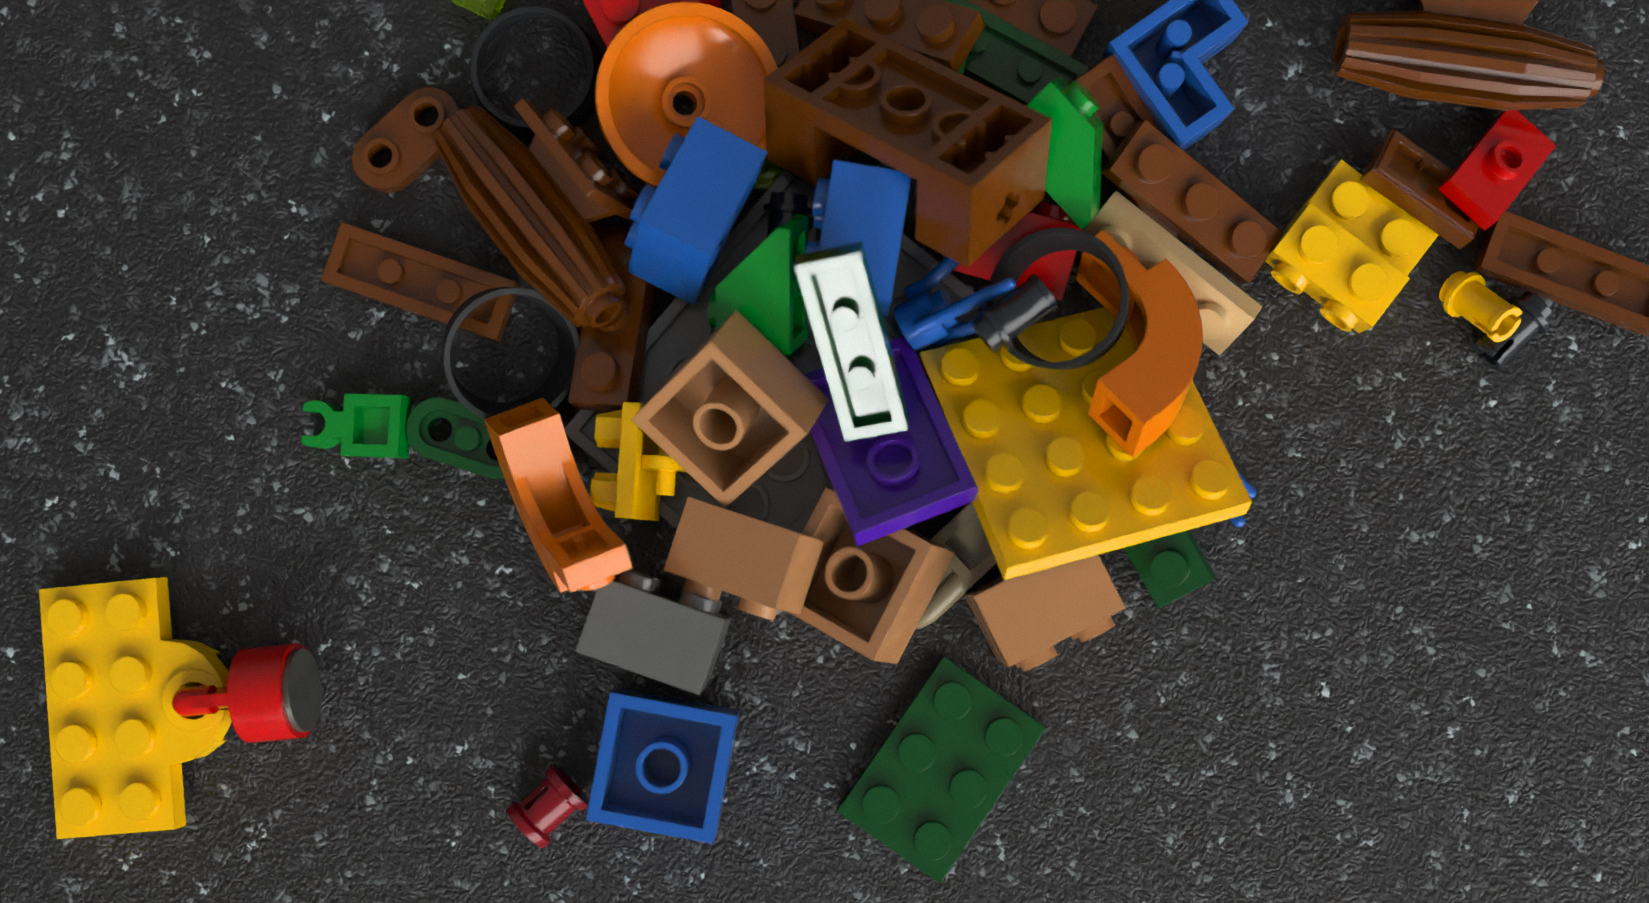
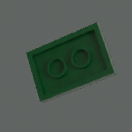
(941, 769)

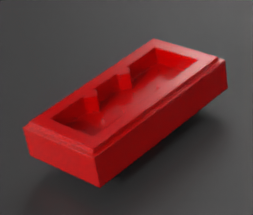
(1497, 168)

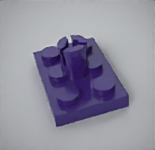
(898, 475)

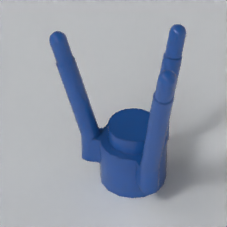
(932, 316)

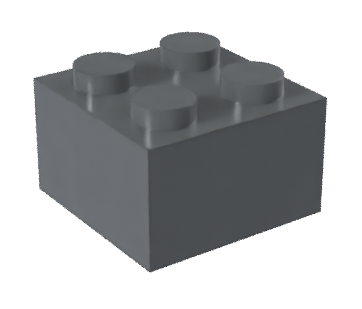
(654, 631)

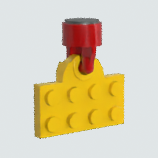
(140, 704)

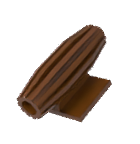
(1466, 56)
(542, 203)

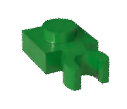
(365, 427)

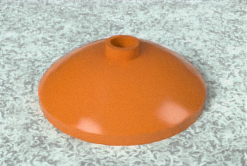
(680, 52)

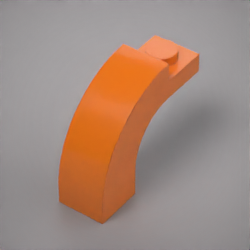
(1165, 325)
(552, 498)

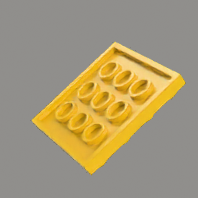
(1050, 474)

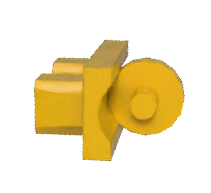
(643, 468)

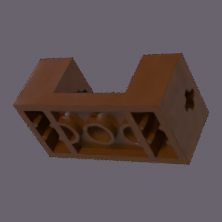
(967, 146)

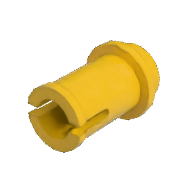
(1469, 297)

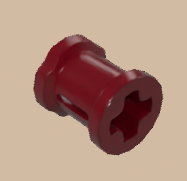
(547, 806)

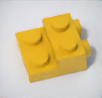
(1349, 250)

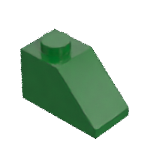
(1074, 148)
(768, 289)

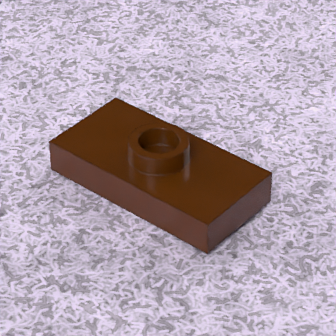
(1411, 181)

